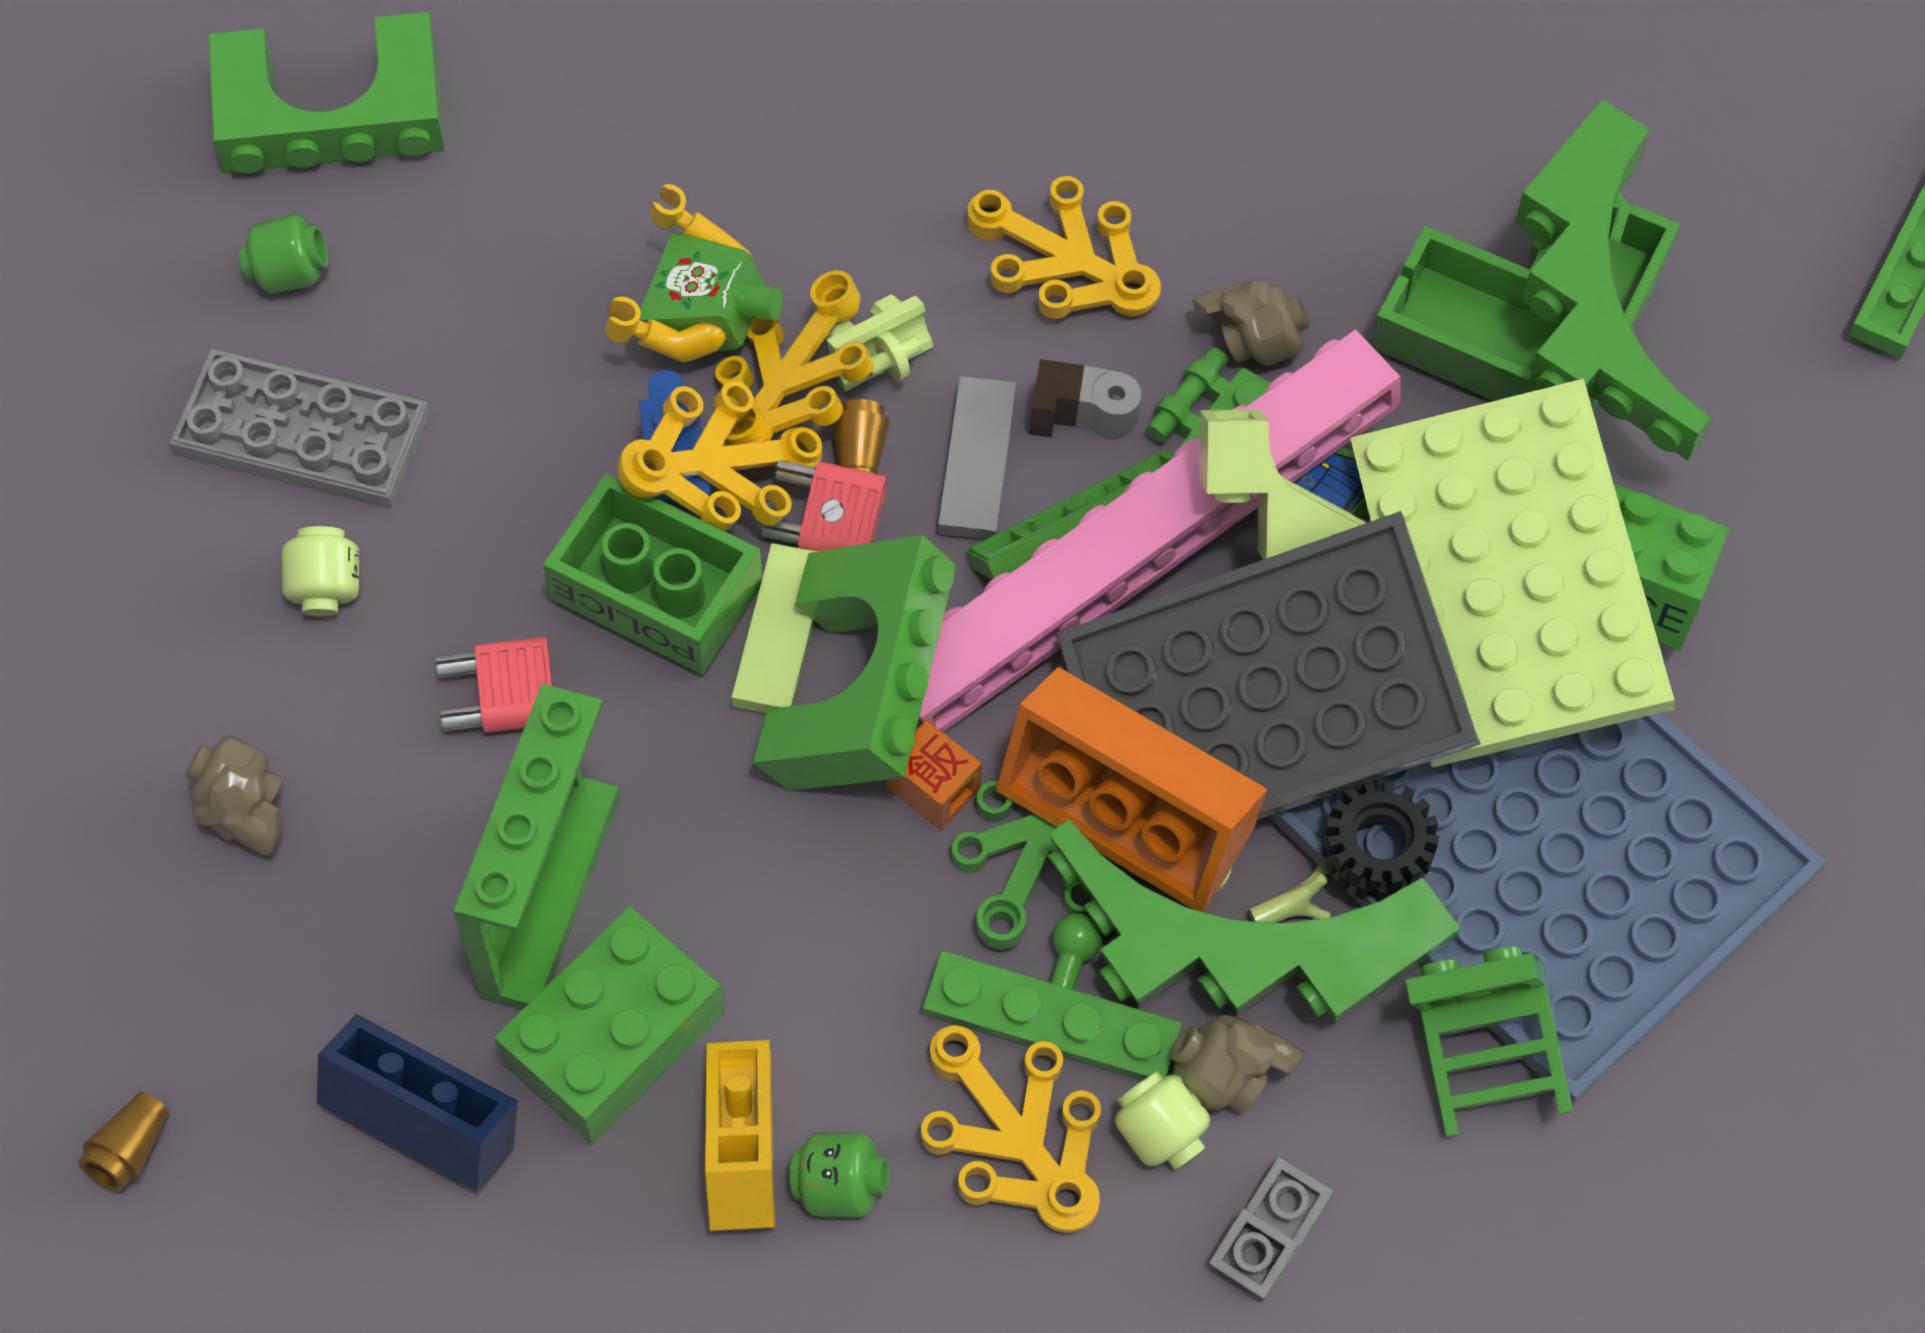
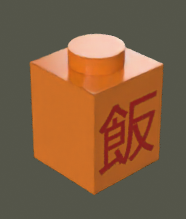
(938, 776)

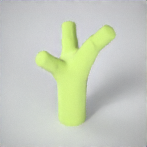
(1293, 902)

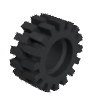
(1386, 808)

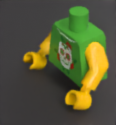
(700, 291)

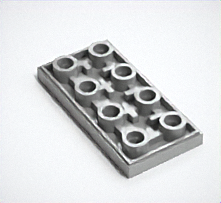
(300, 428)

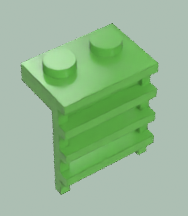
(1481, 996)

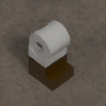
(1084, 399)

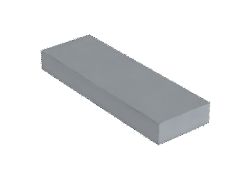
(977, 458)

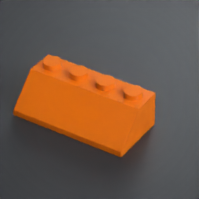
(1129, 788)

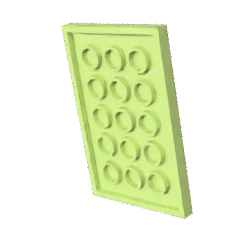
(1523, 564)

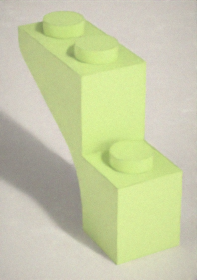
(1239, 462)

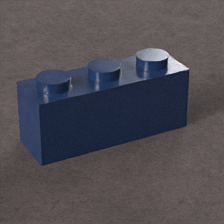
(416, 1101)

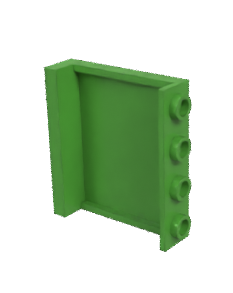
(535, 853)

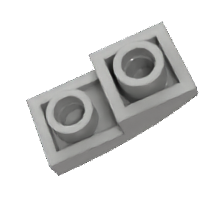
(1271, 1228)

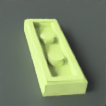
(776, 636)

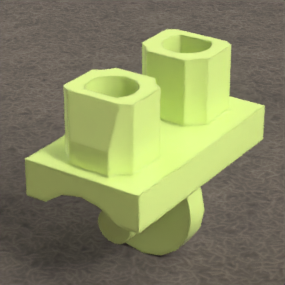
(890, 335)

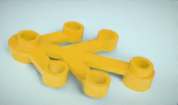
(1067, 256)
(836, 302)
(714, 461)
(1017, 1136)

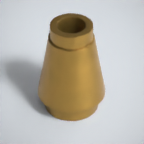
(861, 434)
(124, 1143)

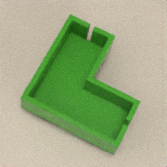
(1468, 308)

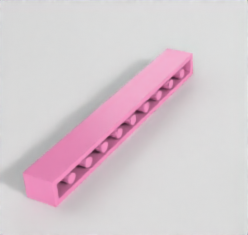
(1145, 532)

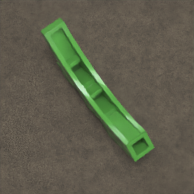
(1574, 284)
(1337, 957)

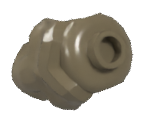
(1260, 320)
(236, 793)
(1230, 1060)

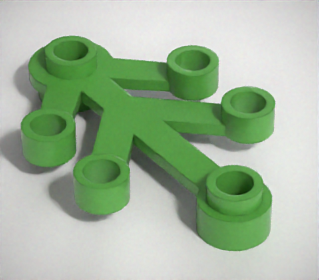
(1010, 904)

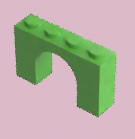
(390, 119)
(872, 722)

